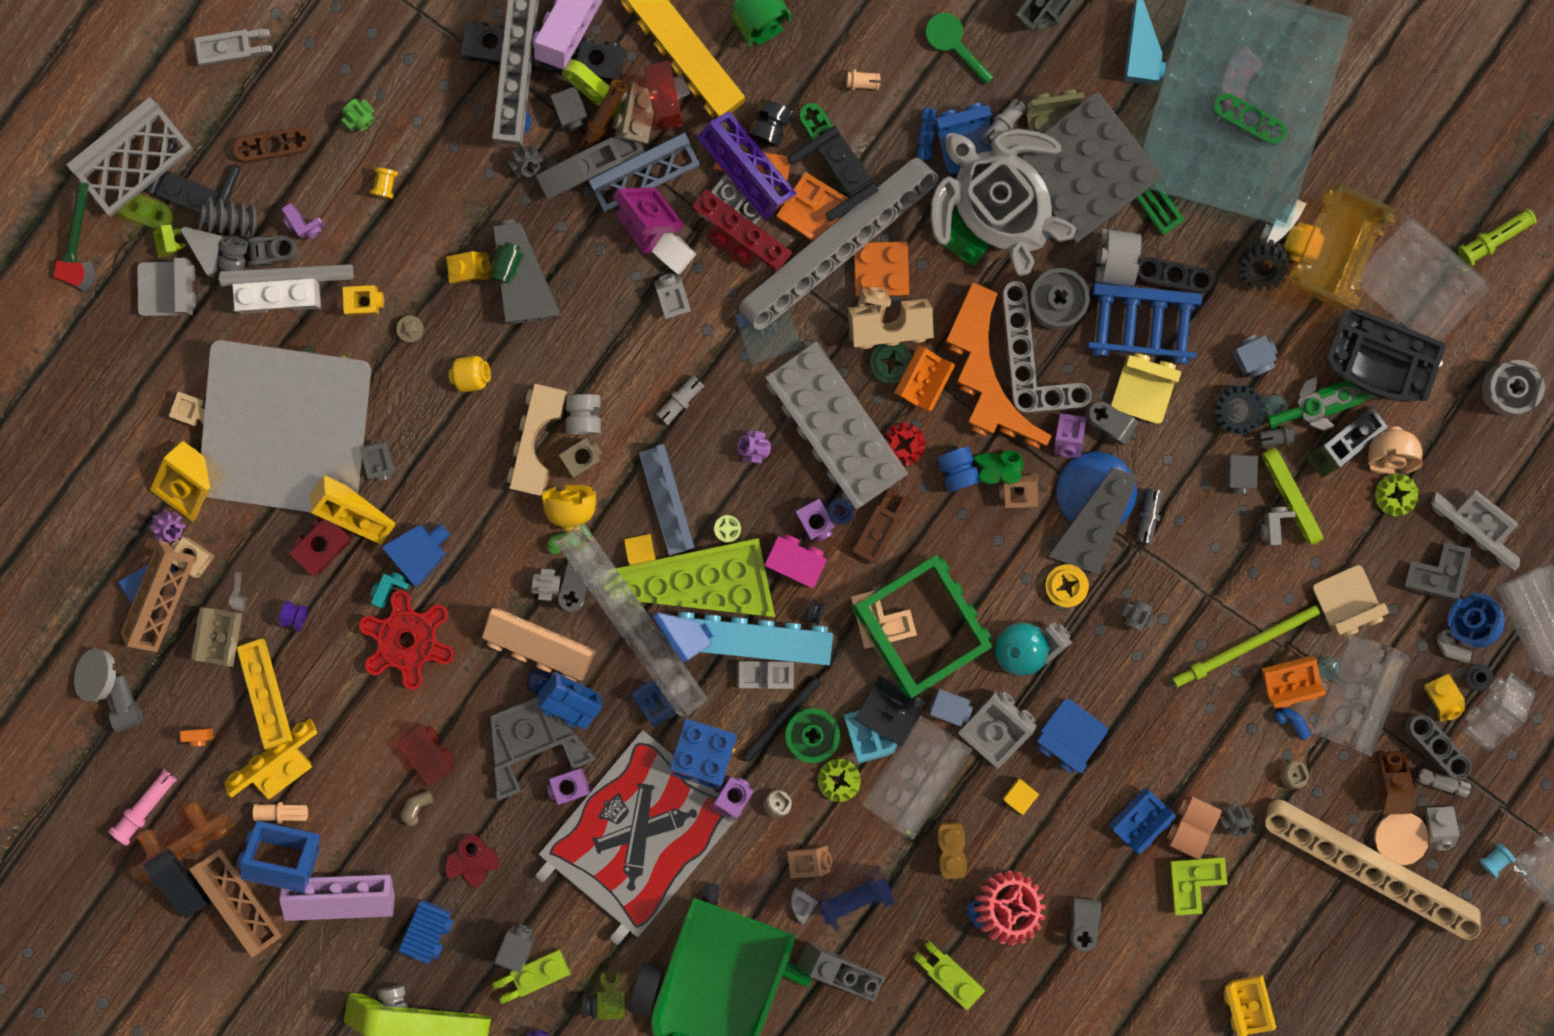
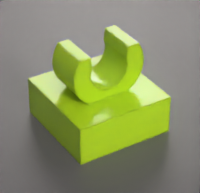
(165, 241)

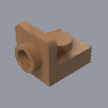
(809, 862)

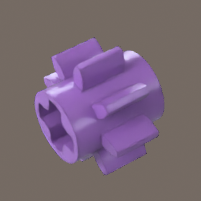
(754, 447)
(167, 526)

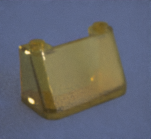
(1340, 246)

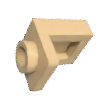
(877, 297)

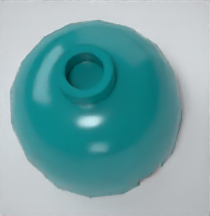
(1022, 649)

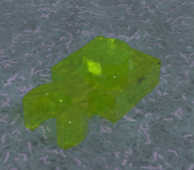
(611, 1001)

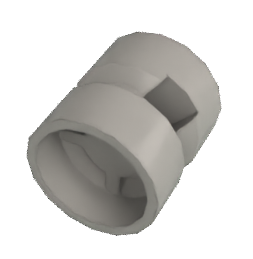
(583, 414)

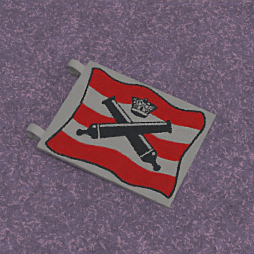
(636, 836)

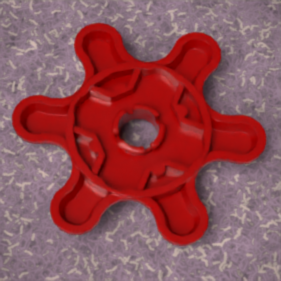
(388, 634)

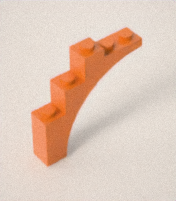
(993, 408)

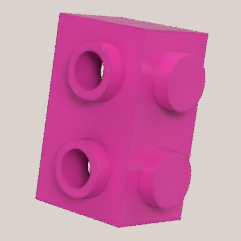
(796, 561)

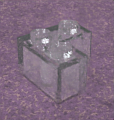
(1501, 711)

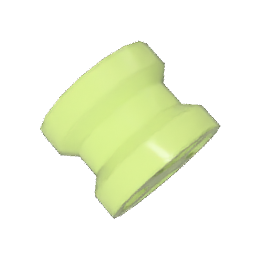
(724, 527)

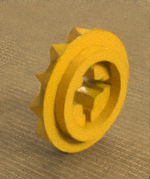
(1078, 591)

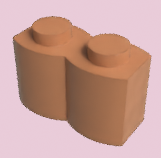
(1193, 826)

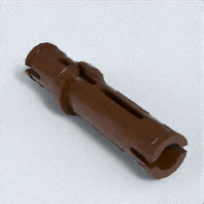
(598, 124)

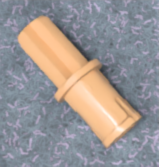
(280, 812)

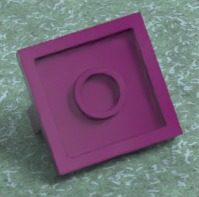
(646, 216)

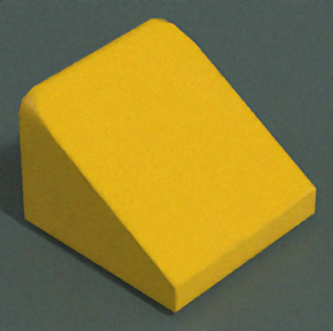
(640, 549)
(1020, 796)

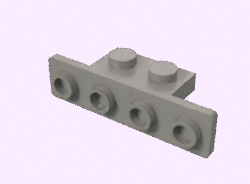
(1483, 522)

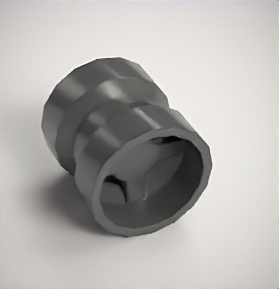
(233, 253)

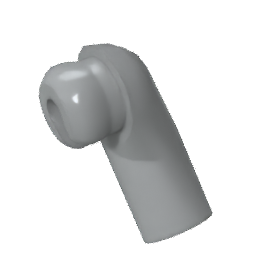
(1450, 649)

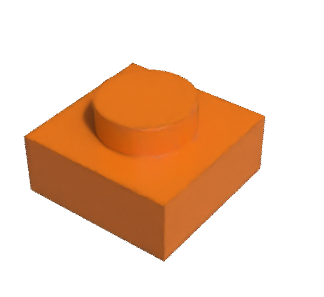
(196, 737)

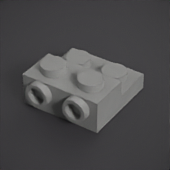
(998, 728)

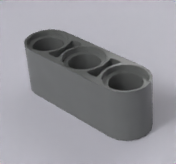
(1449, 750)

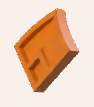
(808, 207)

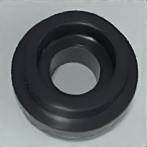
(1471, 673)

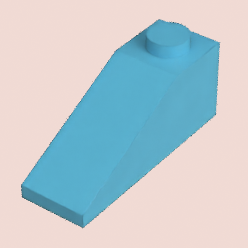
(1144, 53)

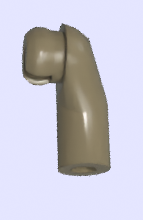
(412, 807)

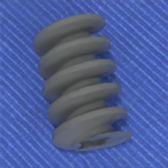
(227, 216)

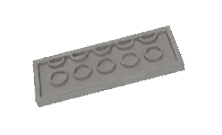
(835, 425)

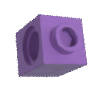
(815, 508)
(577, 777)
(727, 808)

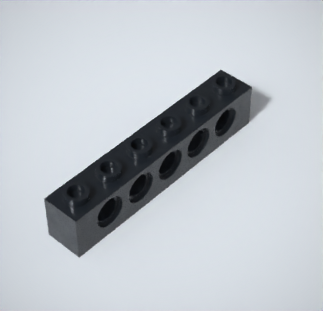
(475, 51)

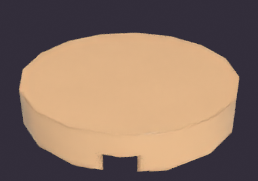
(1401, 838)

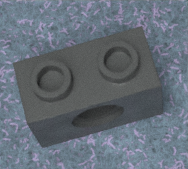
(516, 947)

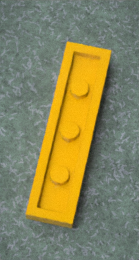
(264, 694)

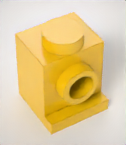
(352, 300)

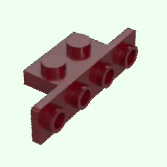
(738, 234)

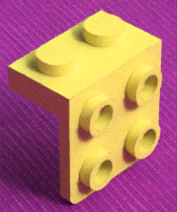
(1145, 388)

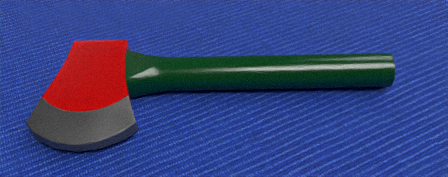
(68, 269)

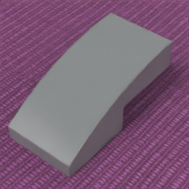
(765, 674)

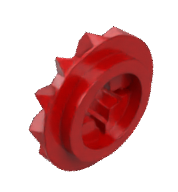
(916, 446)

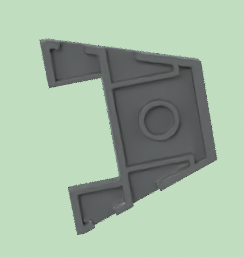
(526, 732)

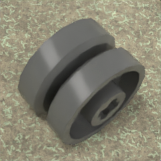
(1060, 283)

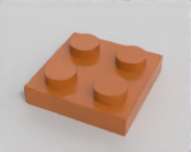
(883, 267)

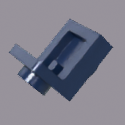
(652, 703)

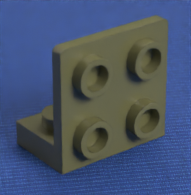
(1047, 111)

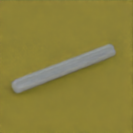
(319, 273)

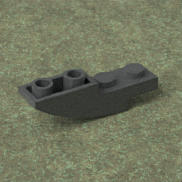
(587, 165)

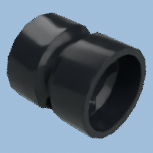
(770, 121)

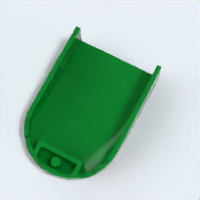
(721, 975)

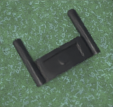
(844, 166)
(189, 193)

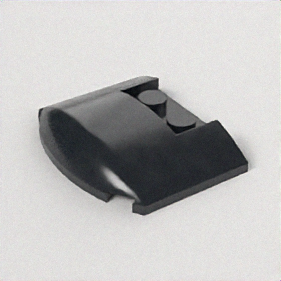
(1385, 357)

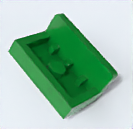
(964, 241)

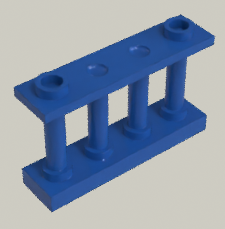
(1159, 300)

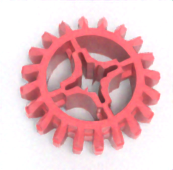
(1017, 888)

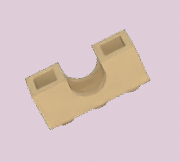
(912, 325)

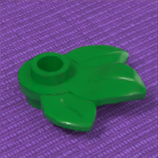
(1001, 467)

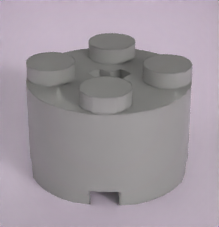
(1118, 258)
(1525, 379)

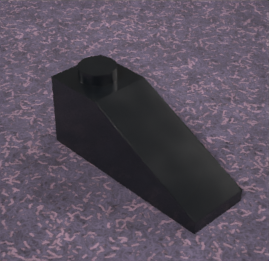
(1346, 442)

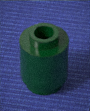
(506, 263)

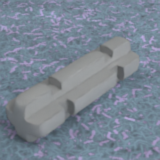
(1443, 782)

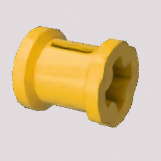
(383, 183)

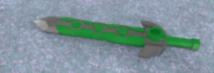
(1327, 401)

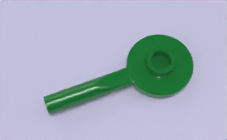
(945, 33)

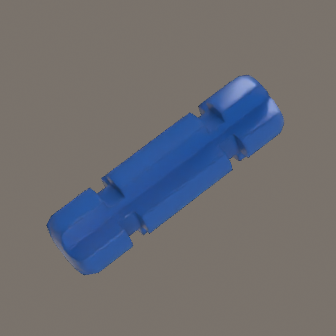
(926, 134)

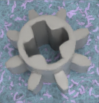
(546, 584)

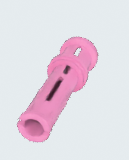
(134, 817)

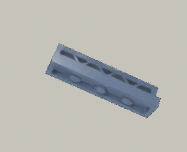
(643, 162)
(666, 500)

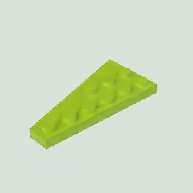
(711, 579)

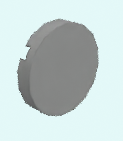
(94, 675)

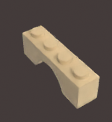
(544, 406)

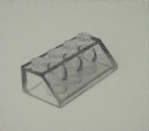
(1361, 694)
(917, 777)

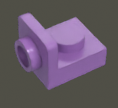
(1070, 435)

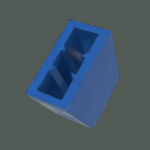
(418, 552)

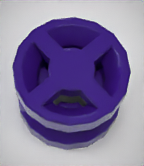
(293, 616)

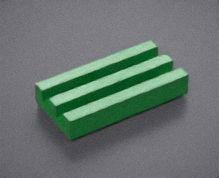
(1154, 219)

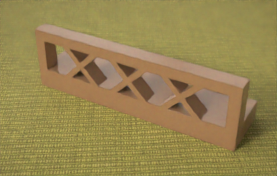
(147, 595)
(227, 908)

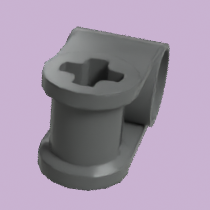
(266, 251)
(1115, 424)
(572, 584)
(1085, 917)

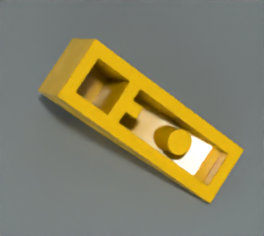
(349, 510)

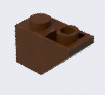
(1395, 783)

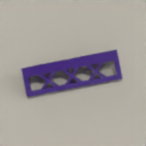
(742, 166)

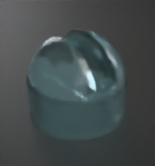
(1275, 404)
(1323, 667)

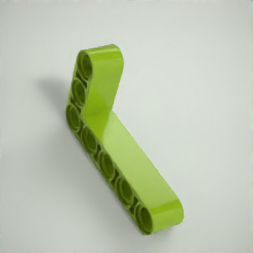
(374, 1019)

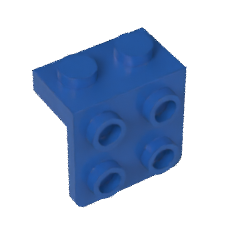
(969, 124)
(1071, 736)

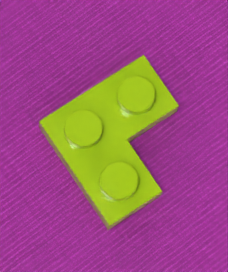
(1189, 876)

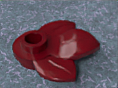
(472, 865)

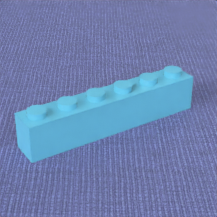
(767, 641)

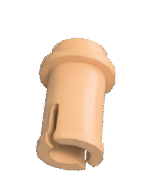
(861, 80)

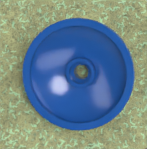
(1081, 477)

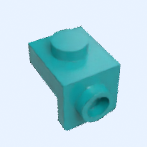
(382, 590)

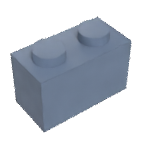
(950, 707)

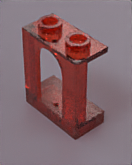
(665, 101)

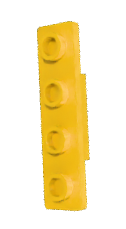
(275, 767)

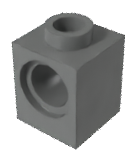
(570, 109)
(1241, 473)

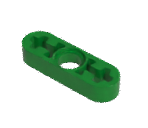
(1228, 116)

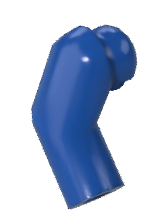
(1295, 719)

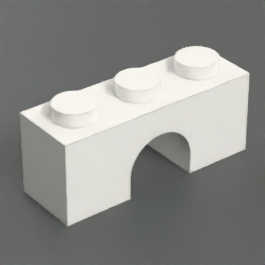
(286, 294)

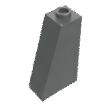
(529, 294)

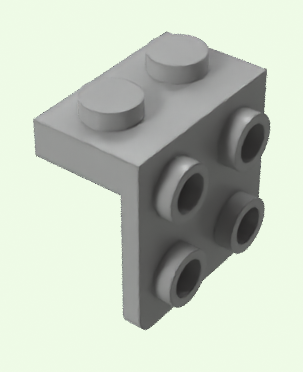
(166, 288)

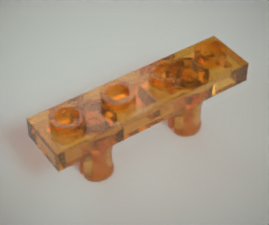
(193, 842)

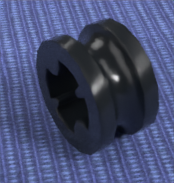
(815, 612)
(589, 1006)

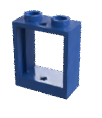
(273, 874)

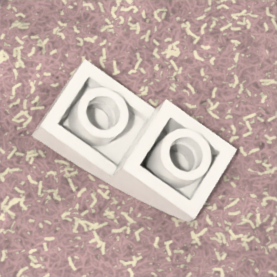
(1276, 232)
(674, 252)

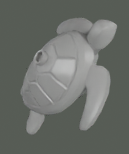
(1000, 196)

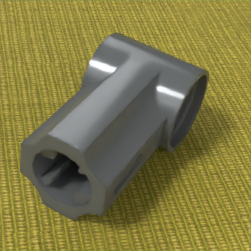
(123, 711)

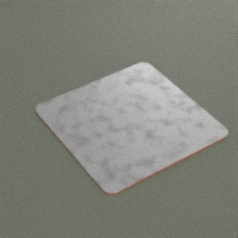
(282, 423)

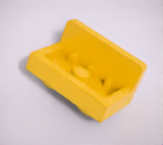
(1249, 1006)

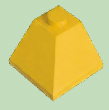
(183, 480)

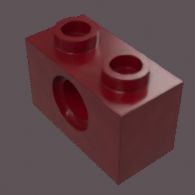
(308, 557)

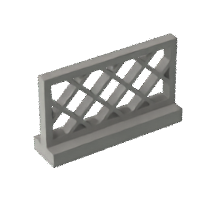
(113, 142)

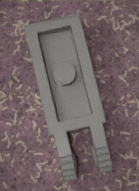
(230, 46)

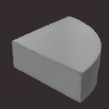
(802, 905)

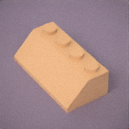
(538, 644)

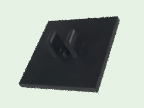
(889, 711)

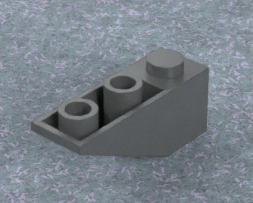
(839, 972)

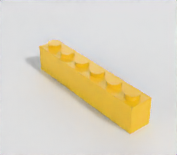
(688, 55)

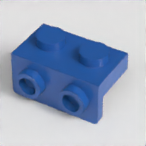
(1142, 821)

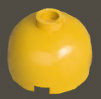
(569, 506)

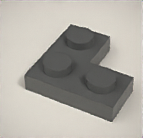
(1444, 580)

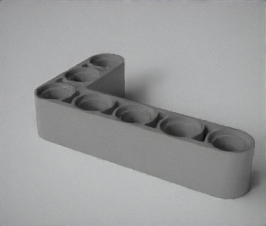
(1026, 361)

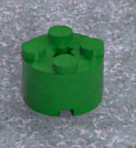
(760, 19)
(821, 747)

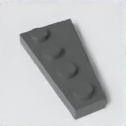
(1093, 529)

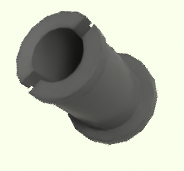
(1279, 436)

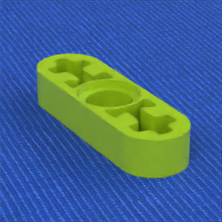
(587, 82)

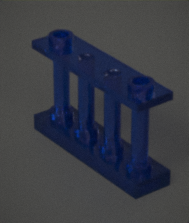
(874, 890)

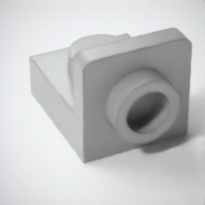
(672, 295)

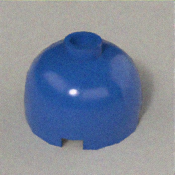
(1476, 620)

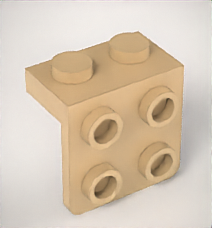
(1349, 601)

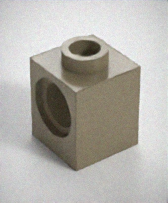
(569, 457)

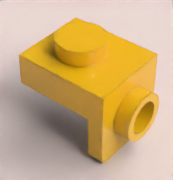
(468, 267)
(1446, 698)

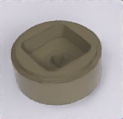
(410, 329)
(1294, 775)
(777, 804)

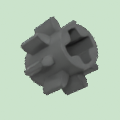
(525, 161)
(1138, 615)
(1236, 820)

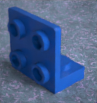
(702, 754)

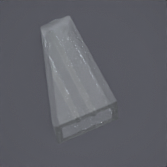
(1531, 610)

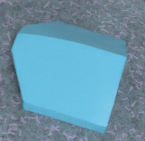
(865, 742)

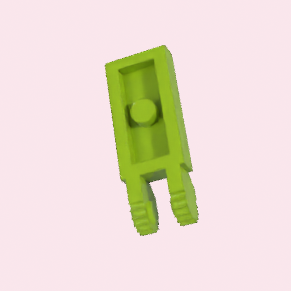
(534, 975)
(951, 977)

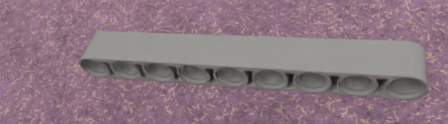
(838, 244)

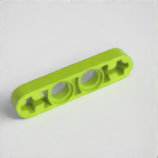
(1292, 496)

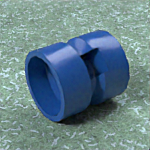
(958, 469)

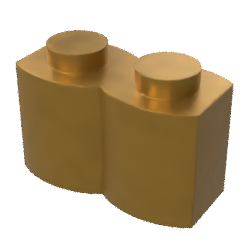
(951, 857)

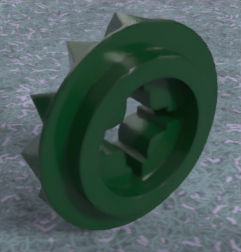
(881, 370)

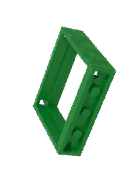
(886, 649)

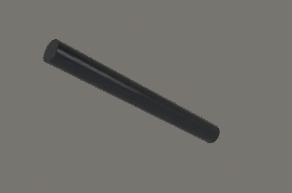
(781, 719)

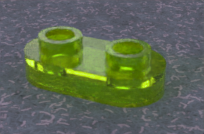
(147, 211)

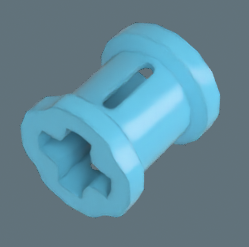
(1497, 860)

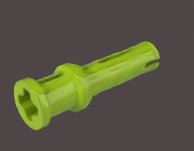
(1486, 243)

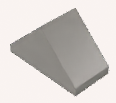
(206, 248)

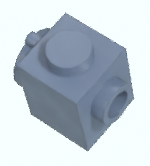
(1255, 355)

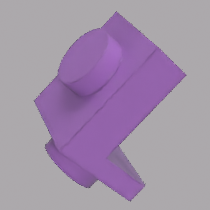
(295, 221)

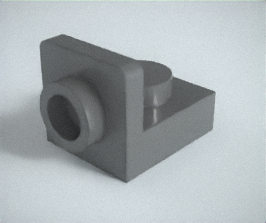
(377, 461)

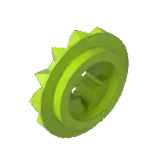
(1387, 486)
(851, 776)

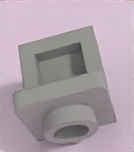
(1271, 528)
(1058, 639)
(1442, 828)

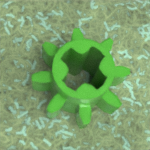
(358, 115)

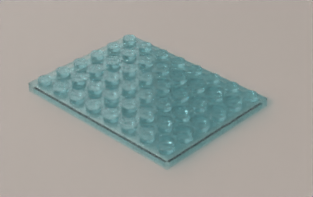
(1272, 58)

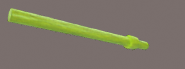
(1199, 670)

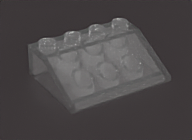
(1422, 280)

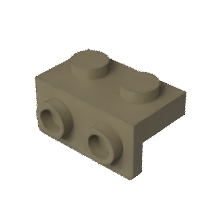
(216, 636)

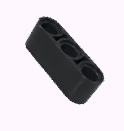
(1186, 273)
(176, 883)

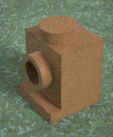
(1027, 498)

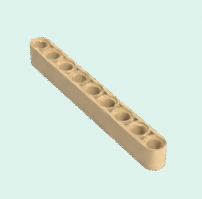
(1379, 880)

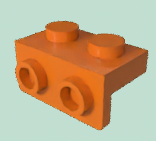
(924, 379)
(1293, 682)

